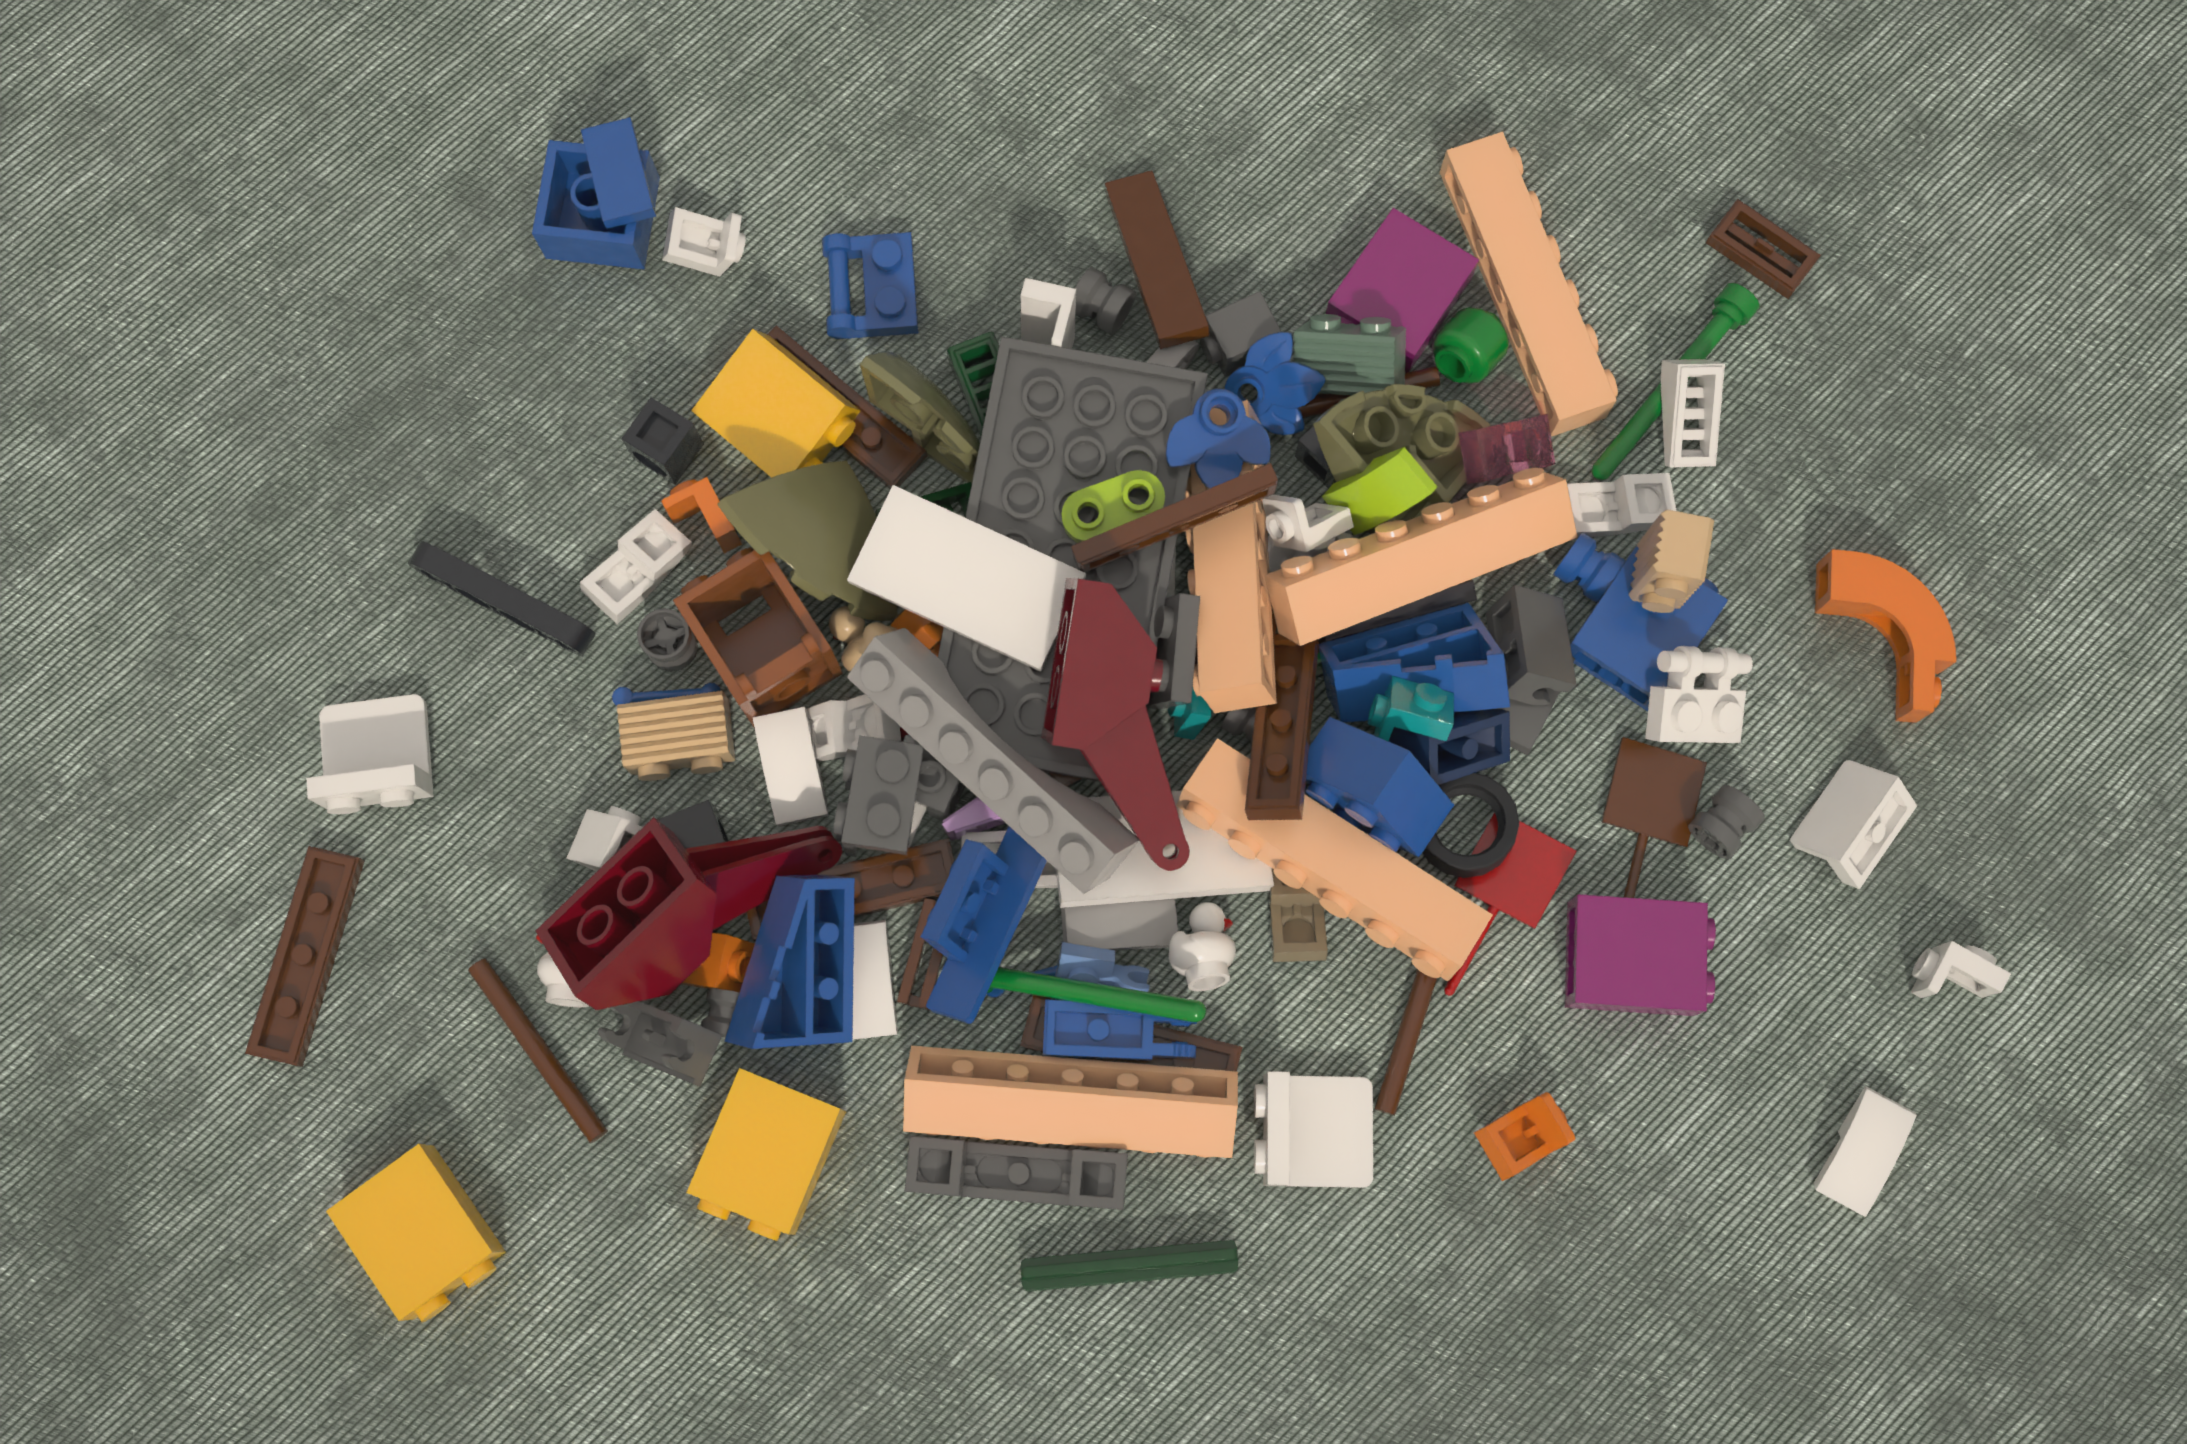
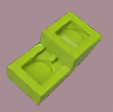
(1382, 490)

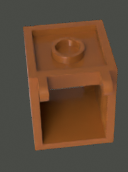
(770, 658)

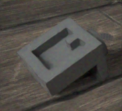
(938, 788)

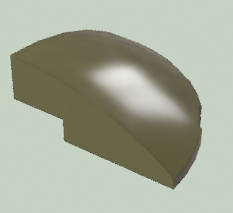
(923, 408)
(1396, 418)
(815, 525)

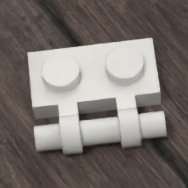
(1698, 713)

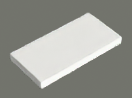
(964, 577)
(1209, 871)

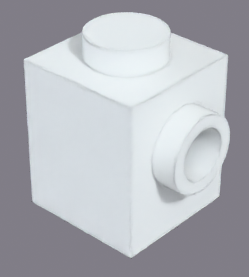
(602, 836)

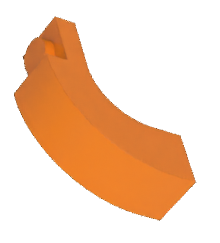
(1902, 611)

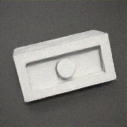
(1048, 313)
(1855, 821)

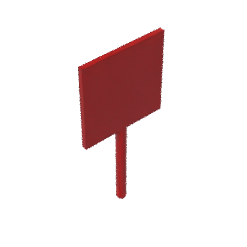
(1519, 885)

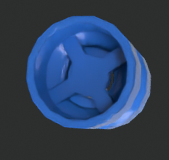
(1589, 567)

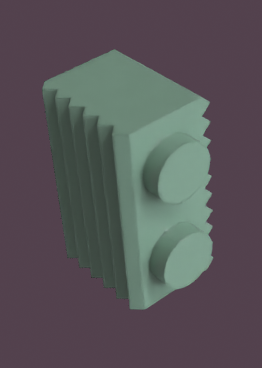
(1352, 355)

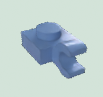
(1099, 967)

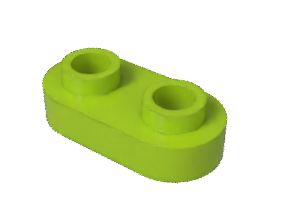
(1112, 504)

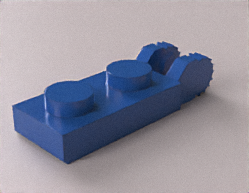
(1107, 1033)

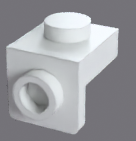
(703, 241)
(1304, 528)
(1965, 966)

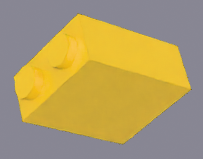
(775, 408)
(765, 1155)
(417, 1234)

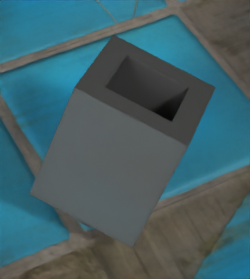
(1236, 330)

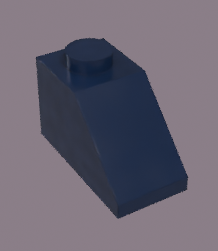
(1474, 744)

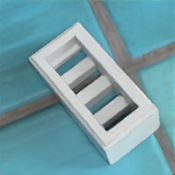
(1709, 397)

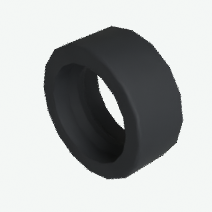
(1508, 823)

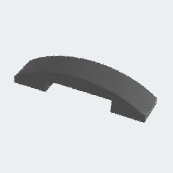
(1016, 1173)

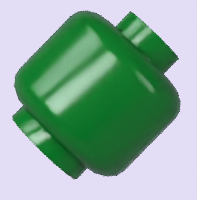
(1470, 345)

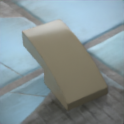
(1296, 924)

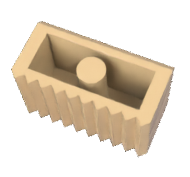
(1671, 560)
(676, 735)

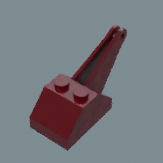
(1098, 704)
(655, 904)

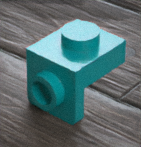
(1414, 708)

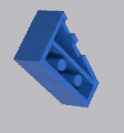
(1435, 648)
(800, 967)

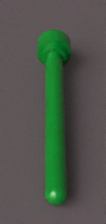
(1732, 308)
(1099, 995)

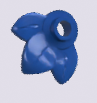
(1279, 383)
(1217, 448)

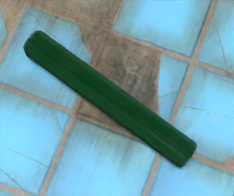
(1129, 1265)

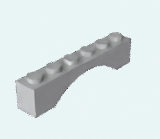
(1055, 820)

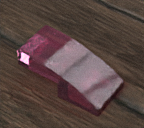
(1506, 448)

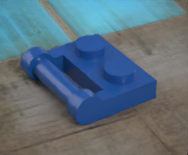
(887, 285)

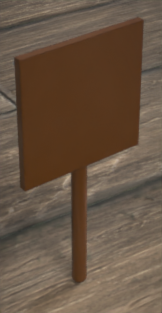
(1652, 796)

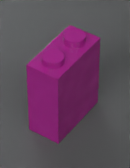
(1407, 278)
(1638, 955)

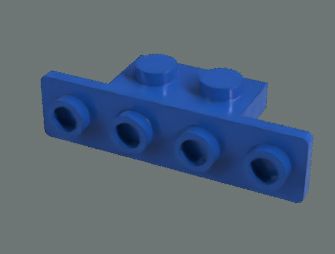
(978, 919)

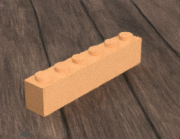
(1528, 284)
(1420, 555)
(1235, 605)
(1340, 867)
(1070, 1101)

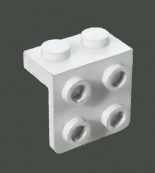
(373, 755)
(1314, 1131)

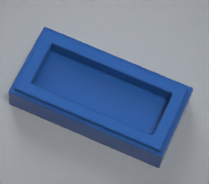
(618, 173)

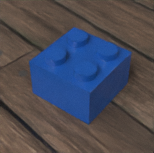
(569, 216)
(1375, 787)

